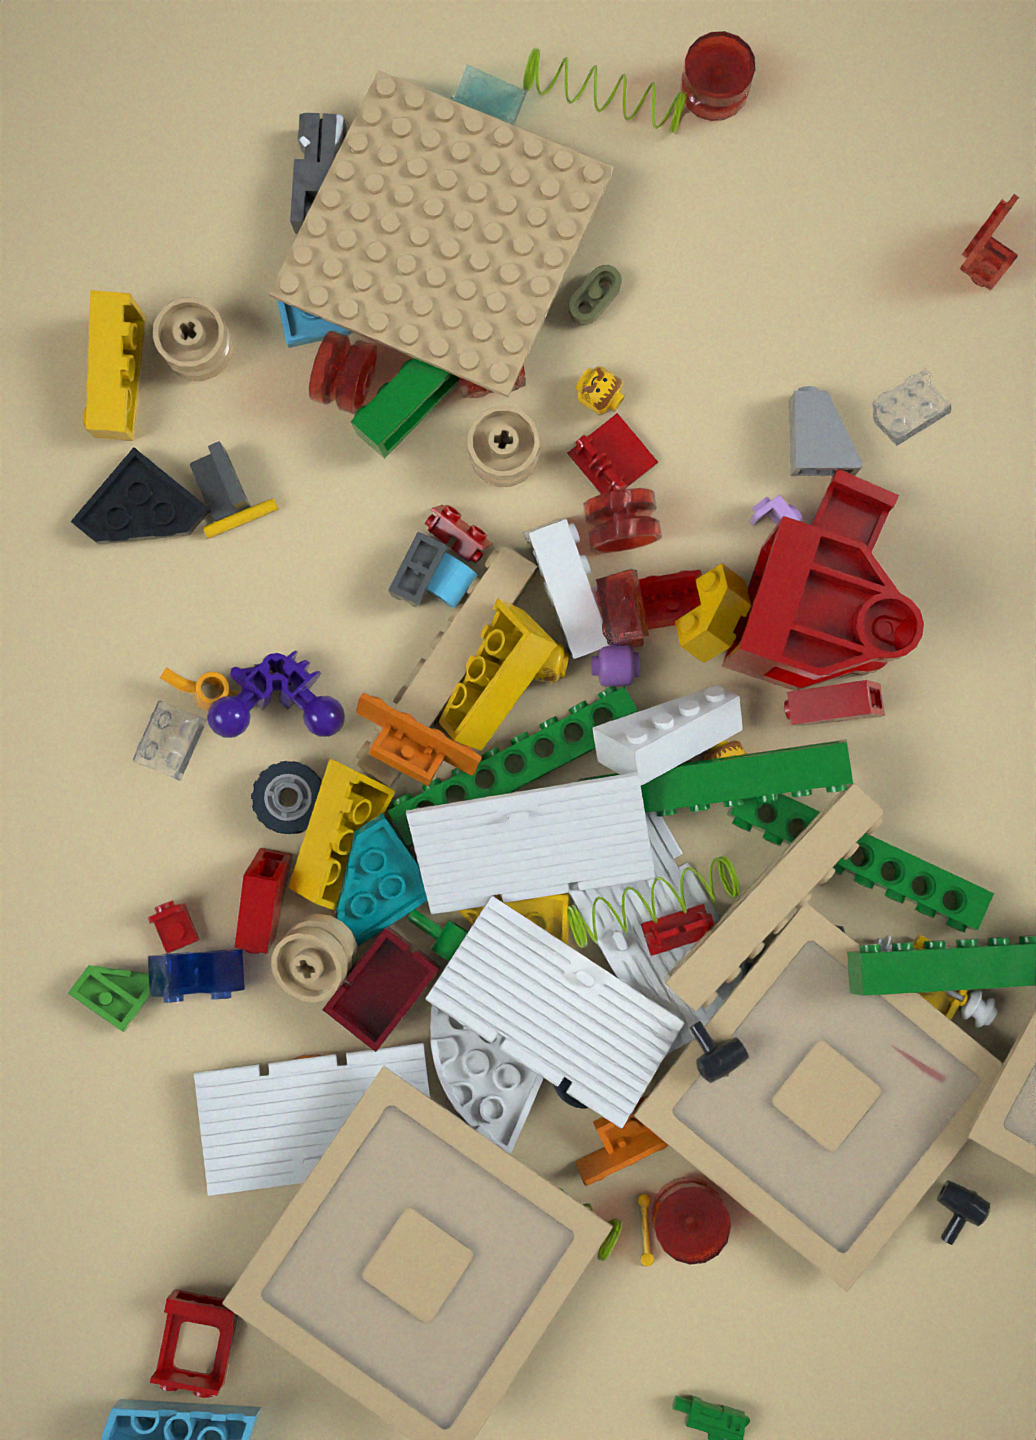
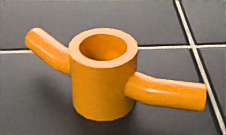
(194, 687)

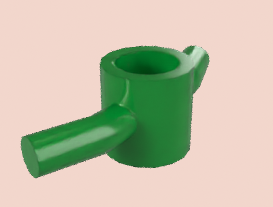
(447, 938)

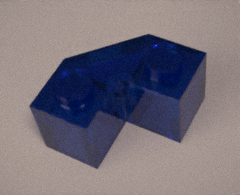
(196, 972)

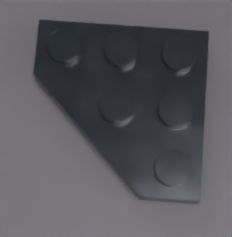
(139, 504)

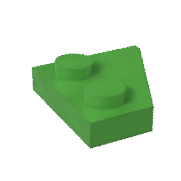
(112, 993)

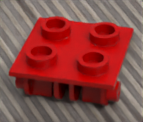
(612, 456)

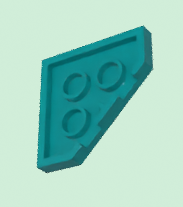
(379, 881)

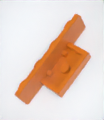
(411, 745)
(620, 1149)

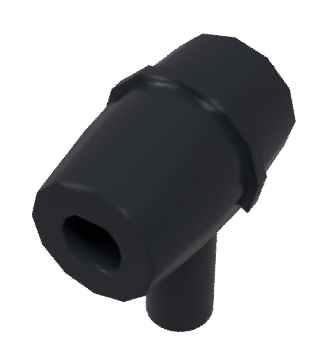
(719, 1059)
(966, 1207)

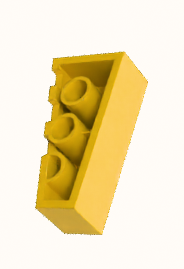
(113, 364)
(497, 675)
(342, 806)

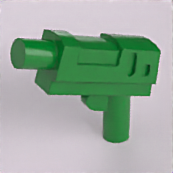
(717, 1421)

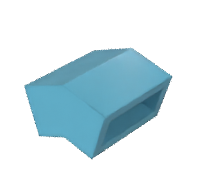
(451, 580)

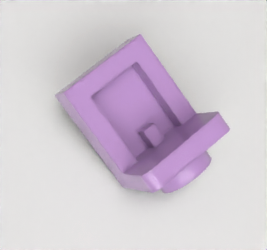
(775, 509)

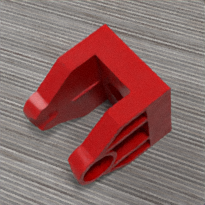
(820, 611)

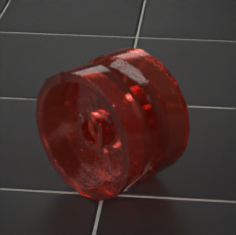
(717, 75)
(342, 372)
(622, 520)
(694, 1241)

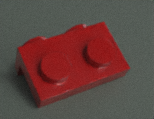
(669, 597)

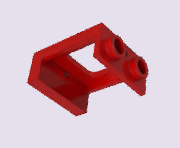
(199, 1309)

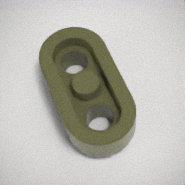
(593, 295)

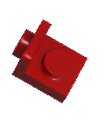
(174, 926)

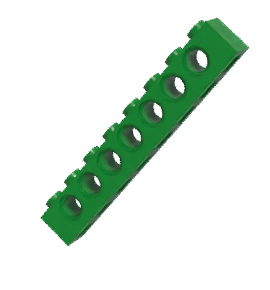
(614, 701)
(970, 899)

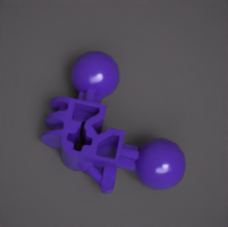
(231, 714)

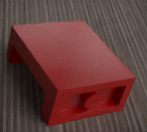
(854, 508)

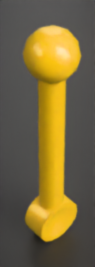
(646, 1257)

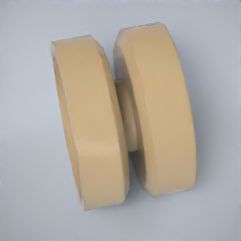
(193, 339)
(503, 427)
(314, 957)

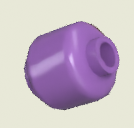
(616, 665)

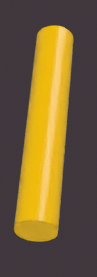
(240, 518)

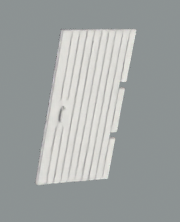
(532, 843)
(628, 951)
(556, 1011)
(281, 1123)

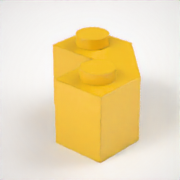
(711, 625)

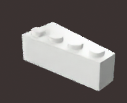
(568, 585)
(668, 733)

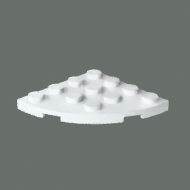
(482, 1080)

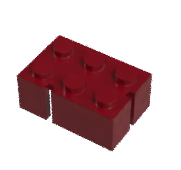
(382, 988)

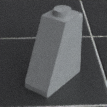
(818, 436)

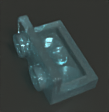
(489, 95)

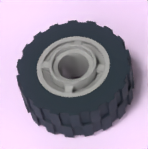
(269, 790)

